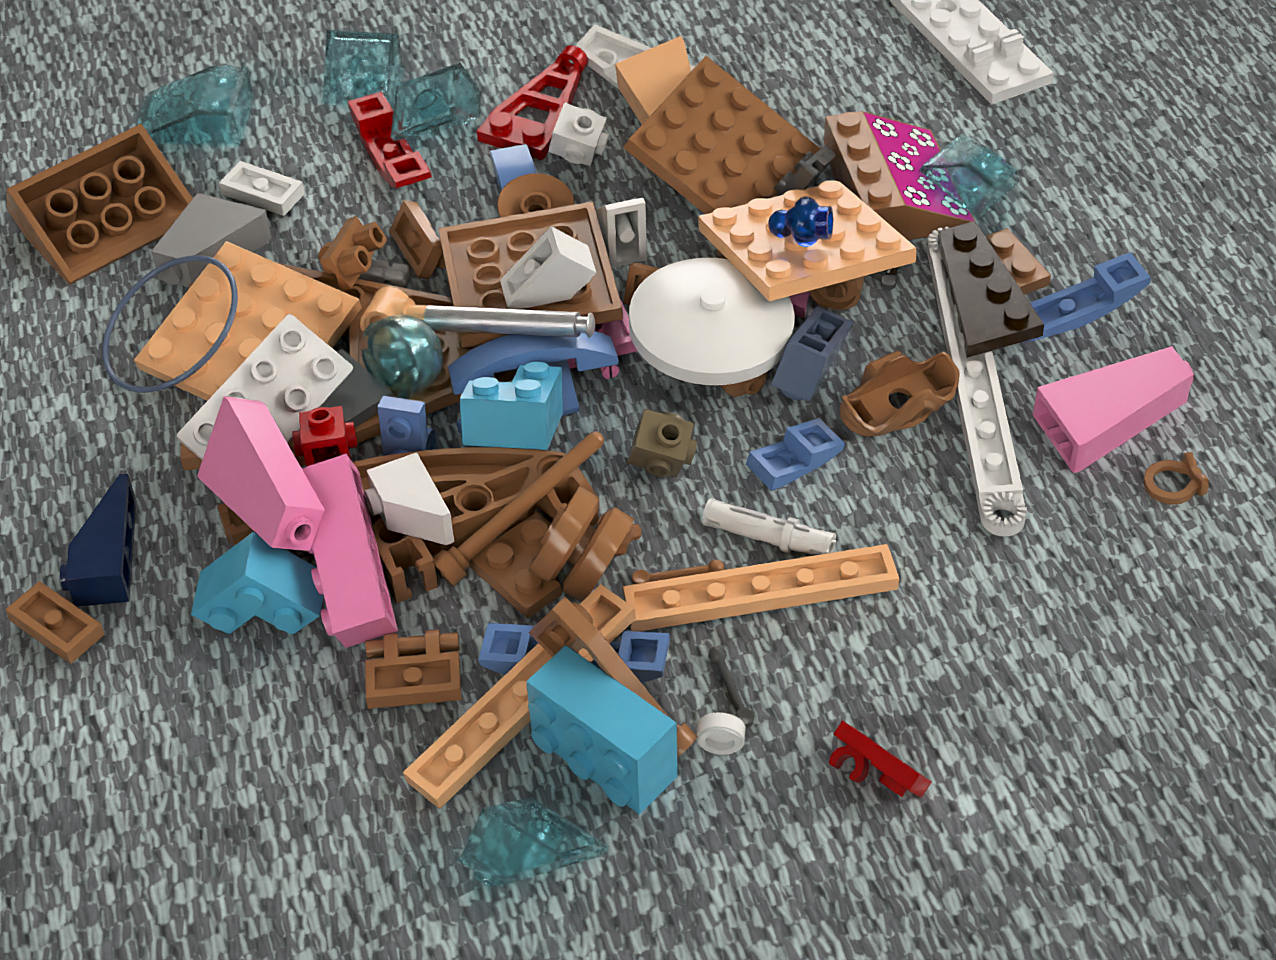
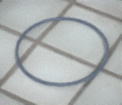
(105, 348)

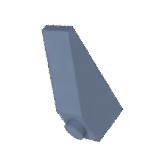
(811, 354)

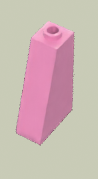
(1110, 404)
(259, 476)

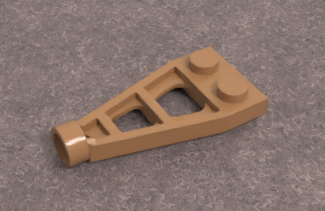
(573, 626)

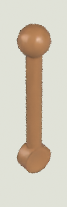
(643, 576)

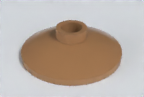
(532, 194)

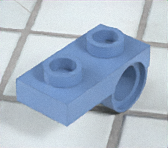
(404, 426)

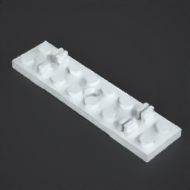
(978, 46)

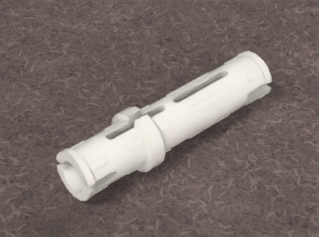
(777, 531)

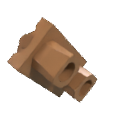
(351, 251)

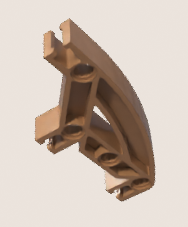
(474, 488)

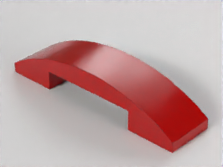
(392, 158)

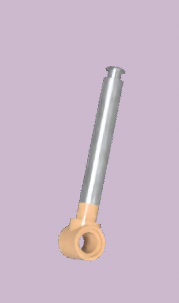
(392, 301)

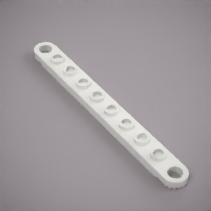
(981, 416)

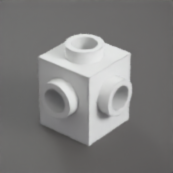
(578, 135)

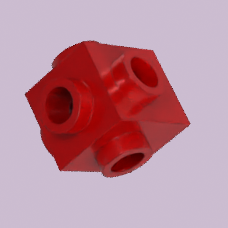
(324, 435)

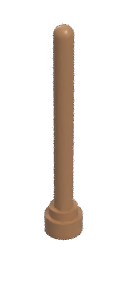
(454, 562)

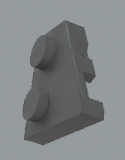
(807, 171)

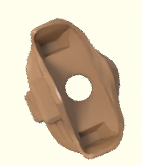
(926, 384)

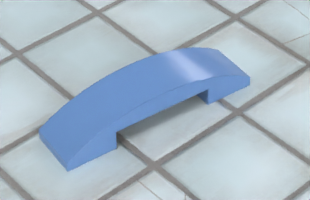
(1087, 301)
(516, 350)
(508, 643)

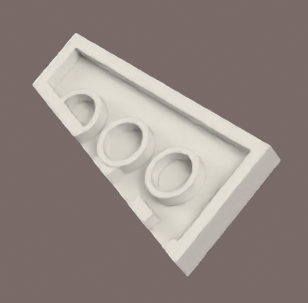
(607, 48)

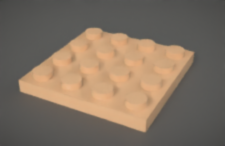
(781, 268)
(264, 299)

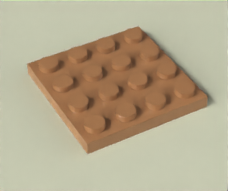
(718, 141)
(486, 250)

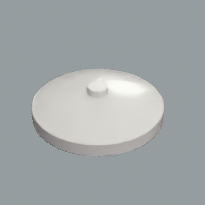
(708, 323)

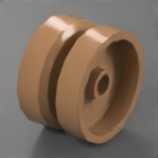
(584, 546)

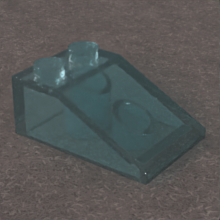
(200, 108)

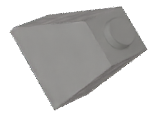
(204, 230)

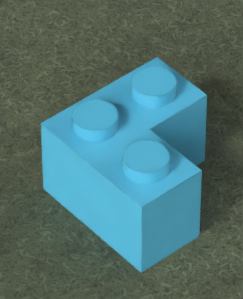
(514, 412)
(259, 583)

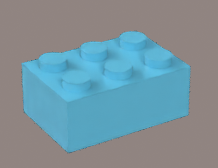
(602, 730)

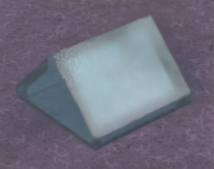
(361, 66)

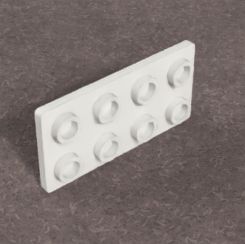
(286, 372)

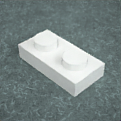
(262, 188)

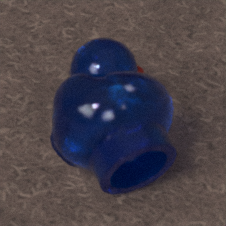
(805, 222)

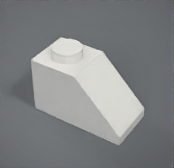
(624, 231)
(548, 271)
(409, 500)

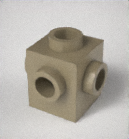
(662, 443)

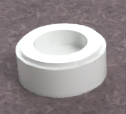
(721, 733)

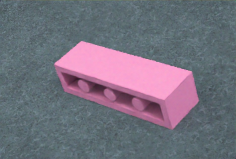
(348, 557)

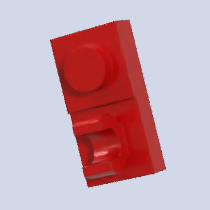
(896, 773)

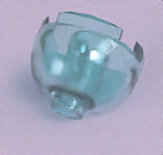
(403, 354)

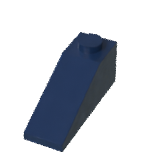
(103, 550)

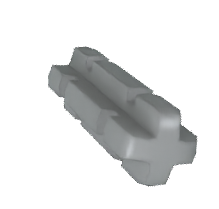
(381, 272)

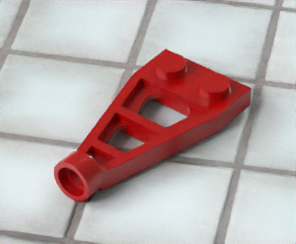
(507, 130)

